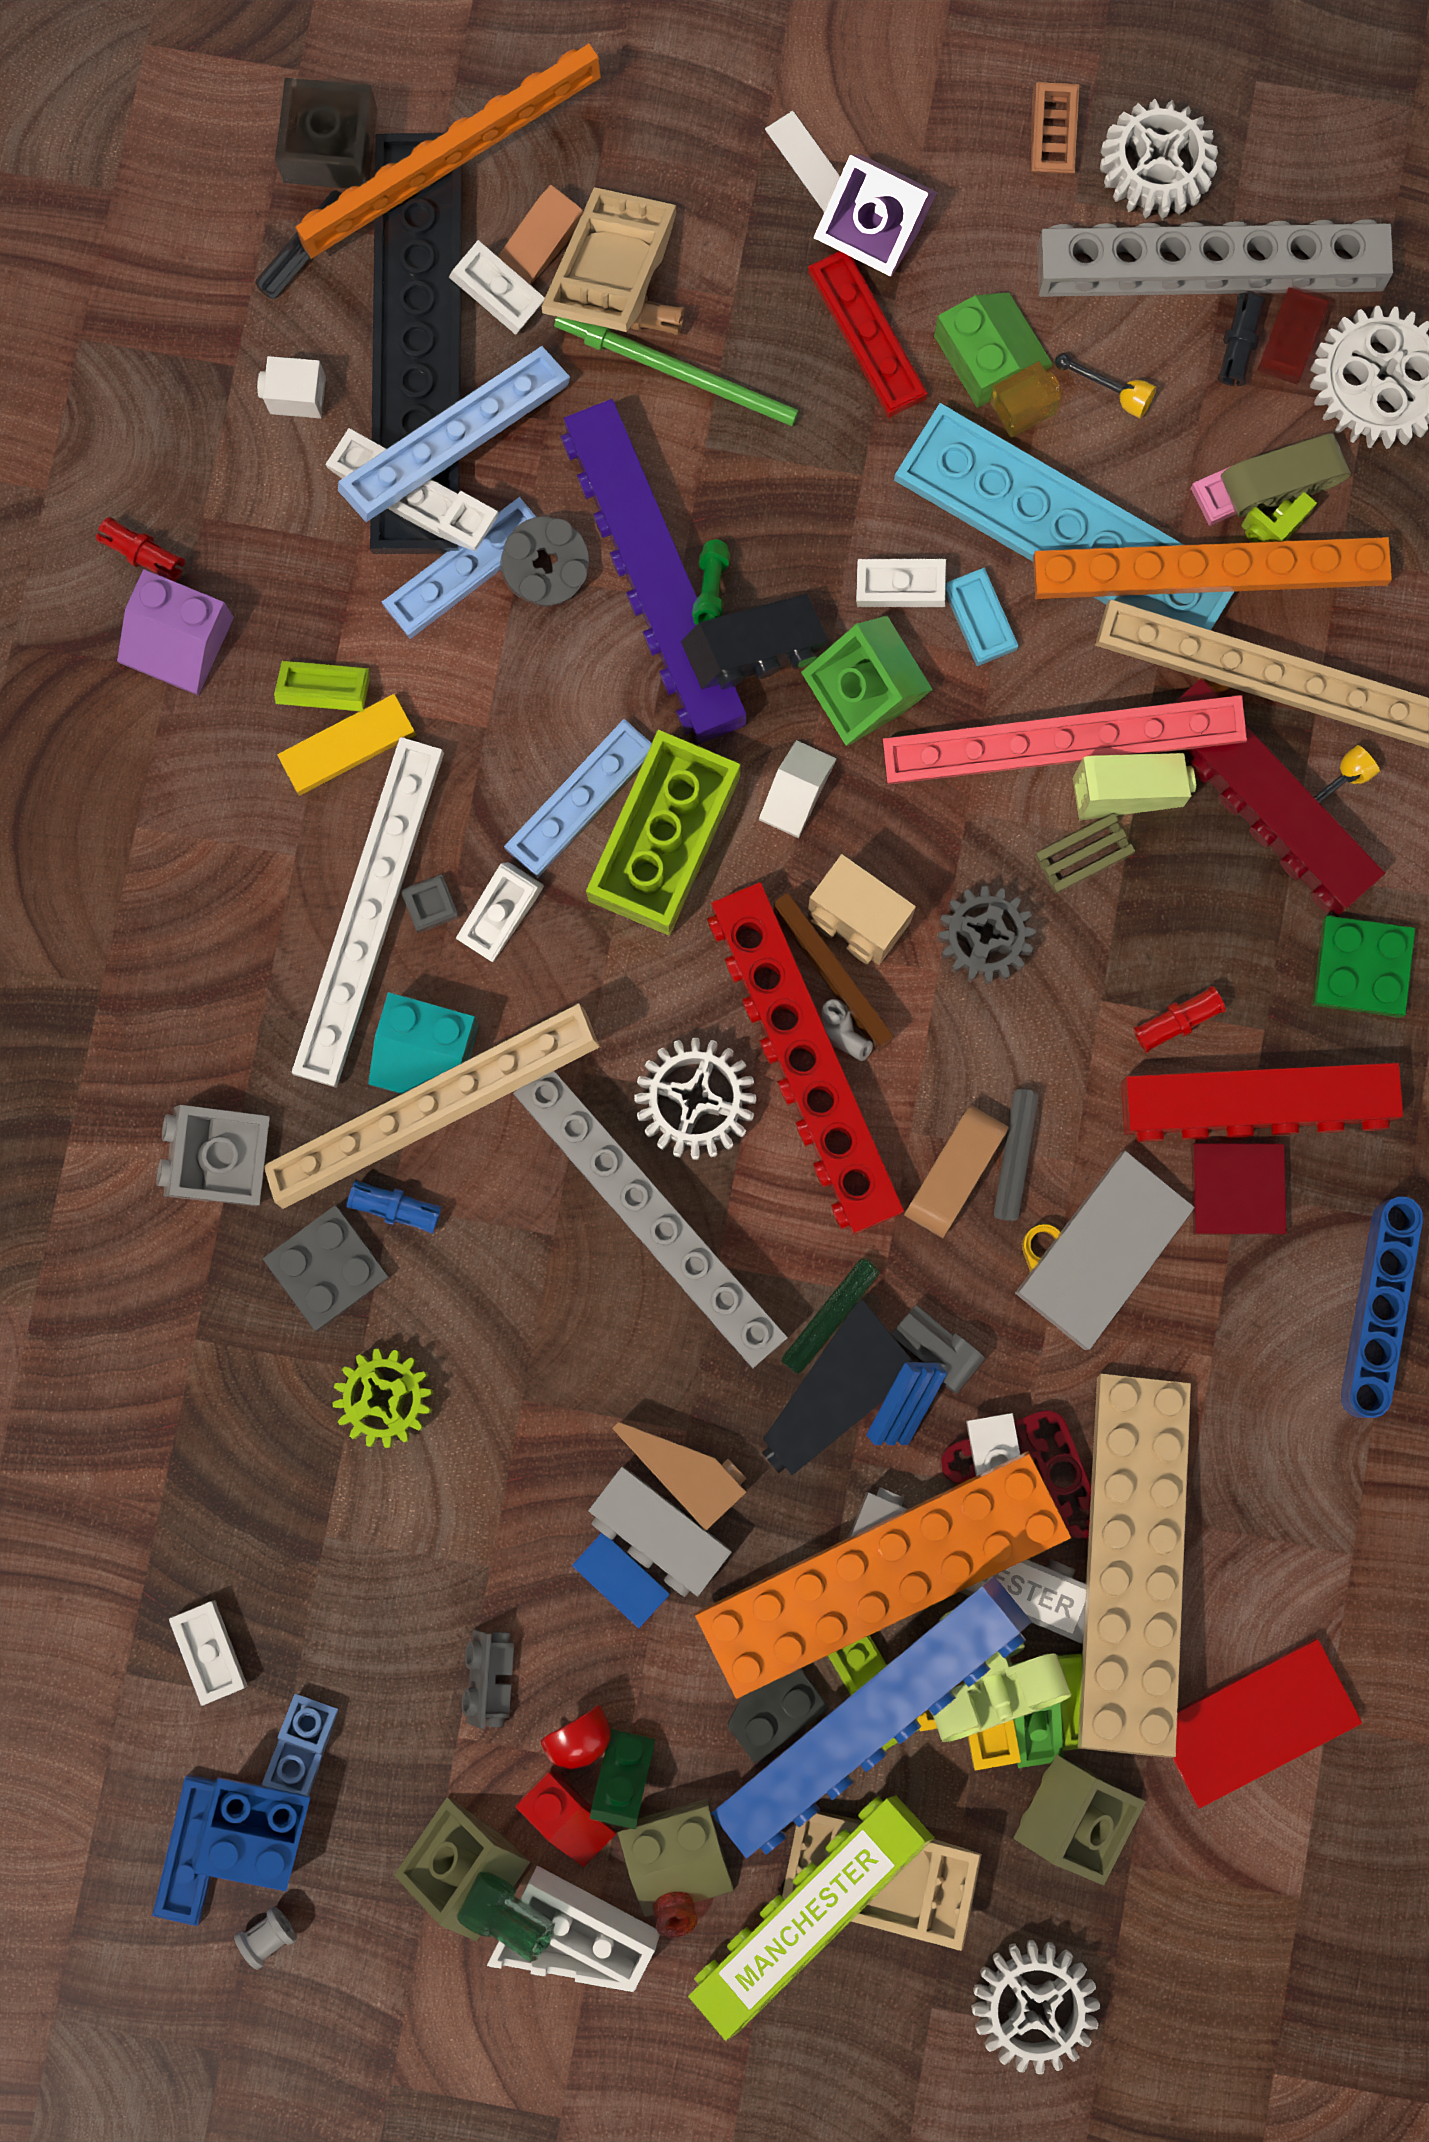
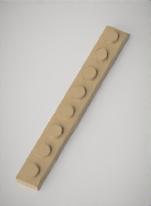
(1265, 672)
(431, 1106)

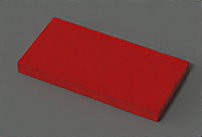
(1260, 1722)

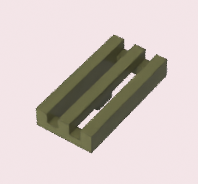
(1117, 836)

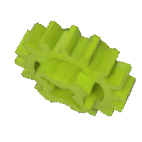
(365, 1407)

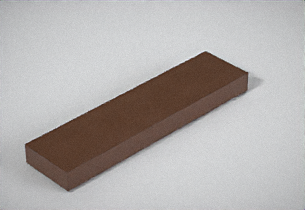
(832, 972)

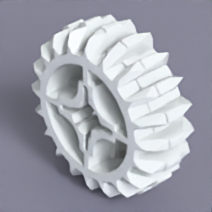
(1156, 136)
(675, 1091)
(1060, 2039)

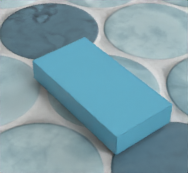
(980, 617)

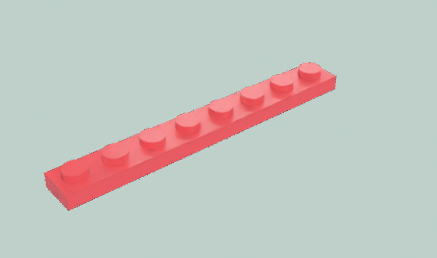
(1065, 739)

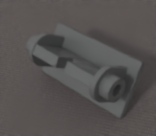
(484, 1696)

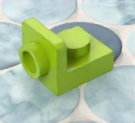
(1281, 524)

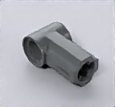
(934, 1344)

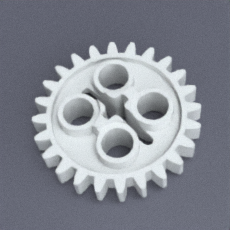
(1357, 405)

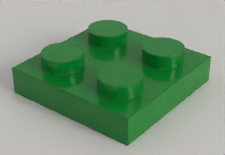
(1363, 966)

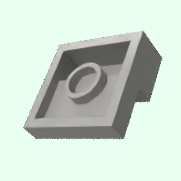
(213, 1155)

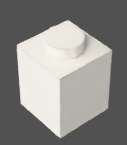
(292, 387)

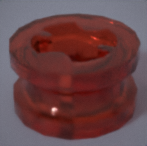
(674, 1914)

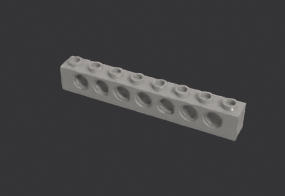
(1196, 274)
(651, 1218)

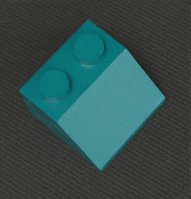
(418, 1043)

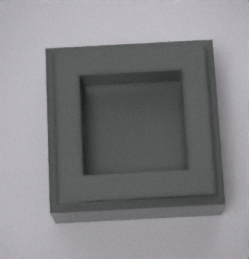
(430, 904)

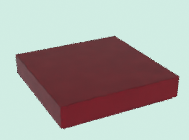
(1238, 1189)

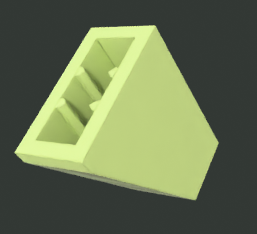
(1131, 784)

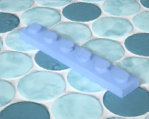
(453, 434)

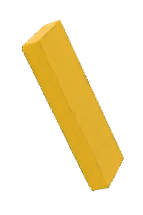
(346, 744)

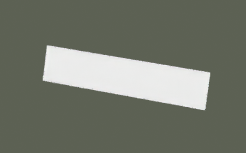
(805, 157)

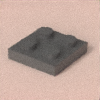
(326, 1268)

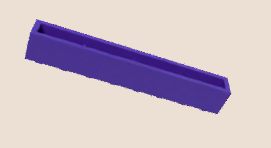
(649, 561)

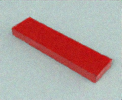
(867, 333)

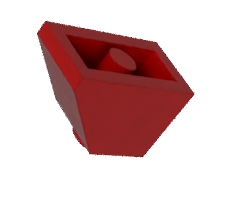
(564, 1817)

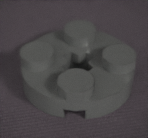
(555, 538)

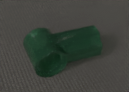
(496, 1912)

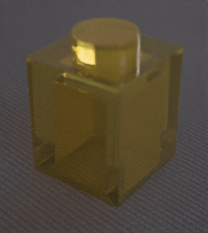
(1026, 398)

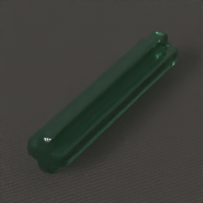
(830, 1315)

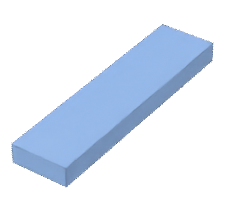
(453, 575)
(579, 799)

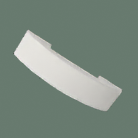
(429, 506)

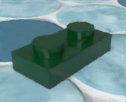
(622, 1779)

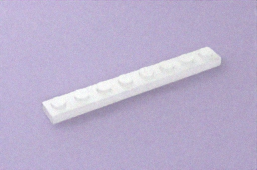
(368, 912)

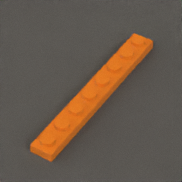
(439, 157)
(1212, 568)

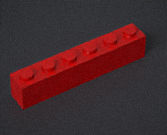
(1261, 1099)

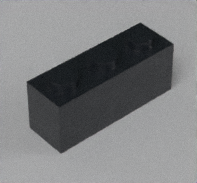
(754, 642)

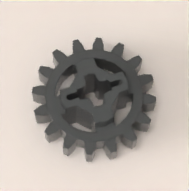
(1002, 941)

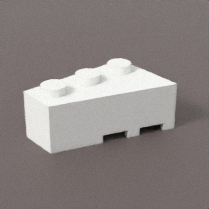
(590, 1938)

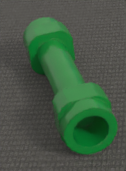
(713, 561)

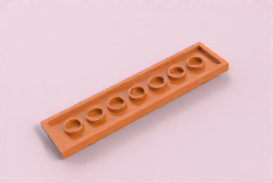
(882, 1575)

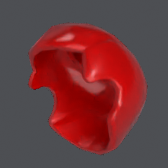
(579, 1741)

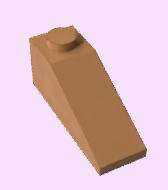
(691, 1476)

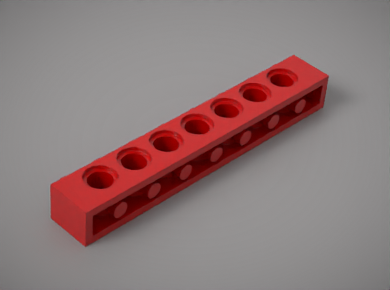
(752, 910)

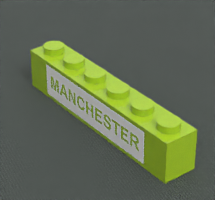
(810, 1916)

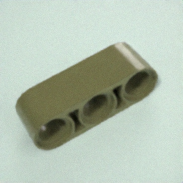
(1286, 474)

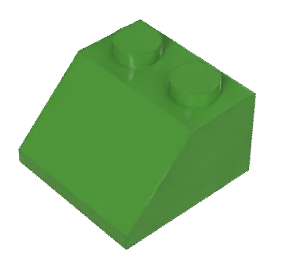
(987, 343)
(866, 679)

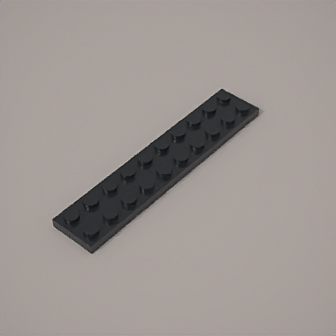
(415, 327)

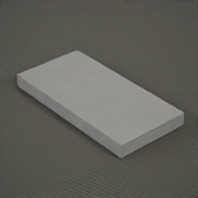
(1104, 1250)

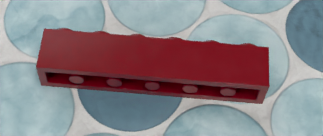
(1284, 816)

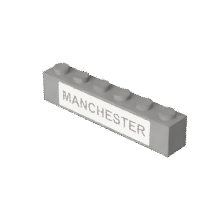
(1043, 1593)

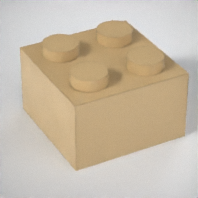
(859, 911)

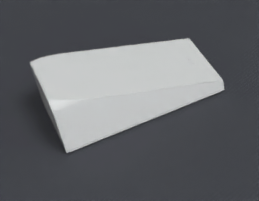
(499, 910)

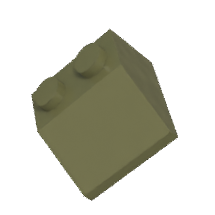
(1079, 1820)
(676, 1854)
(450, 1857)

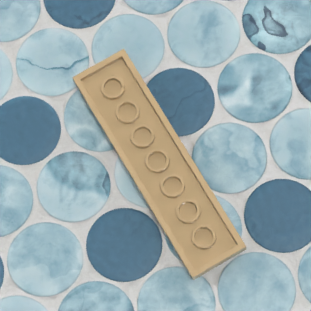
(1135, 1567)

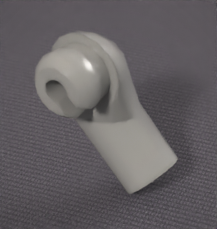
(841, 1032)

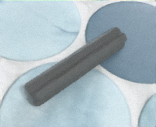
(1016, 1155)

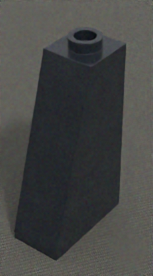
(838, 1390)

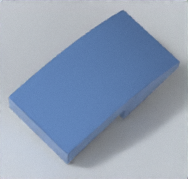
(300, 1746)

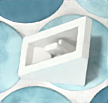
(796, 788)

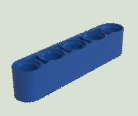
(1397, 1291)

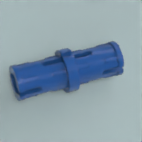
(394, 1206)

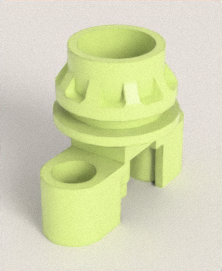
(1002, 1694)

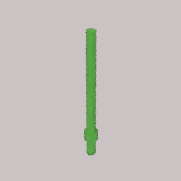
(602, 337)

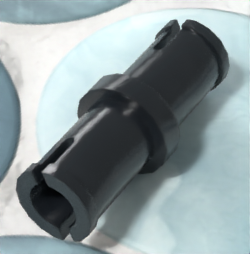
(1241, 339)

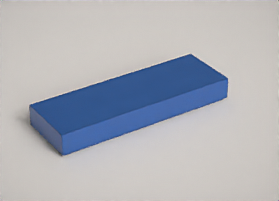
(180, 1890)

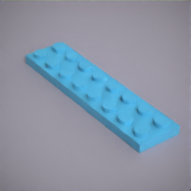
(1033, 506)

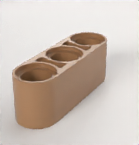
(956, 1171)

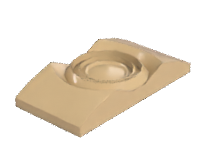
(610, 260)
(924, 1901)

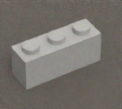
(658, 1533)

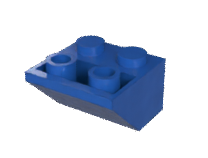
(250, 1834)

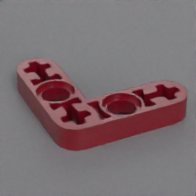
(1027, 1442)

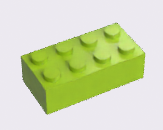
(663, 832)

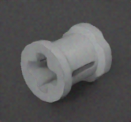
(265, 1938)

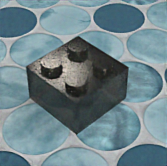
(326, 133)

